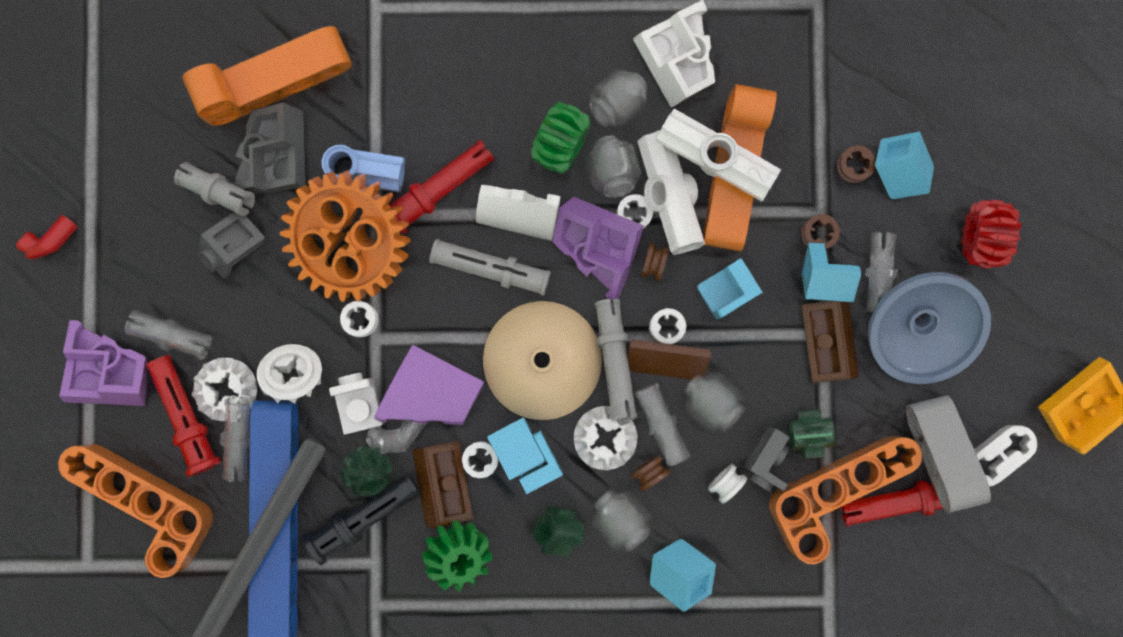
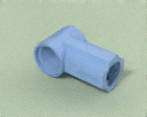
(377, 167)

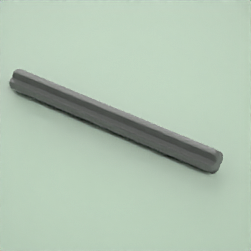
(260, 539)

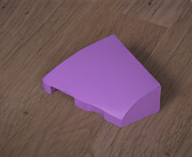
(598, 242)
(101, 370)
(429, 391)

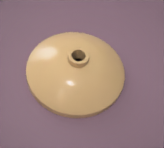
(548, 390)

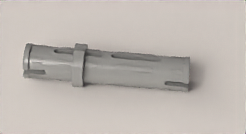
(490, 267)
(614, 351)

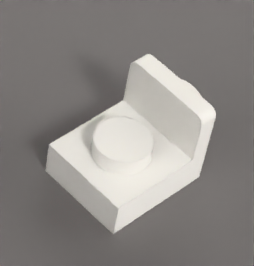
(356, 402)

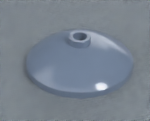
(939, 343)

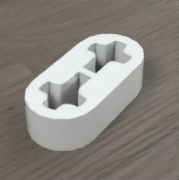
(1012, 459)

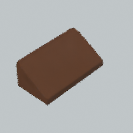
(830, 341)
(667, 359)
(442, 484)

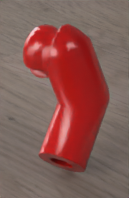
(49, 242)

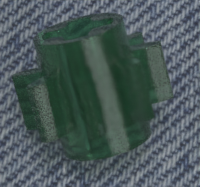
(811, 434)
(366, 471)
(558, 531)

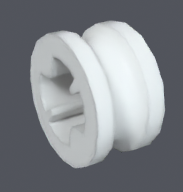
(641, 204)
(347, 323)
(680, 326)
(472, 450)
(727, 483)

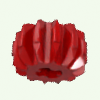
(991, 233)

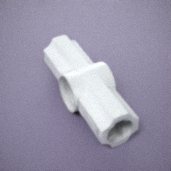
(694, 140)
(671, 195)

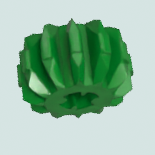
(560, 137)
(456, 555)

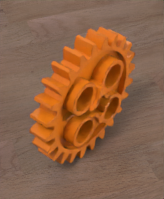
(315, 215)

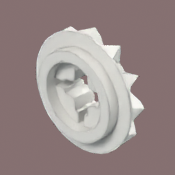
(282, 361)
(241, 381)
(601, 456)

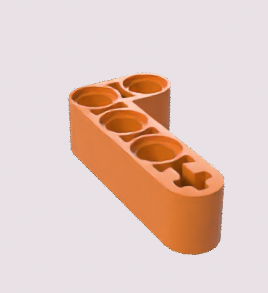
(266, 78)
(729, 208)
(846, 490)
(134, 501)

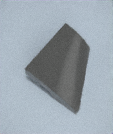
(272, 150)

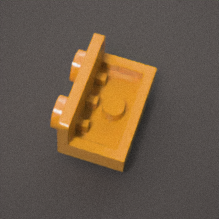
(1086, 407)

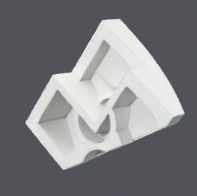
(678, 54)
(517, 211)

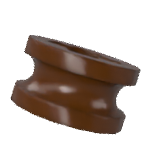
(863, 155)
(821, 220)
(654, 261)
(650, 473)

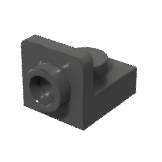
(229, 243)
(768, 453)

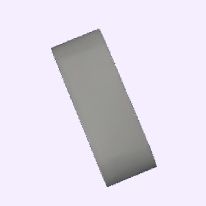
(948, 454)

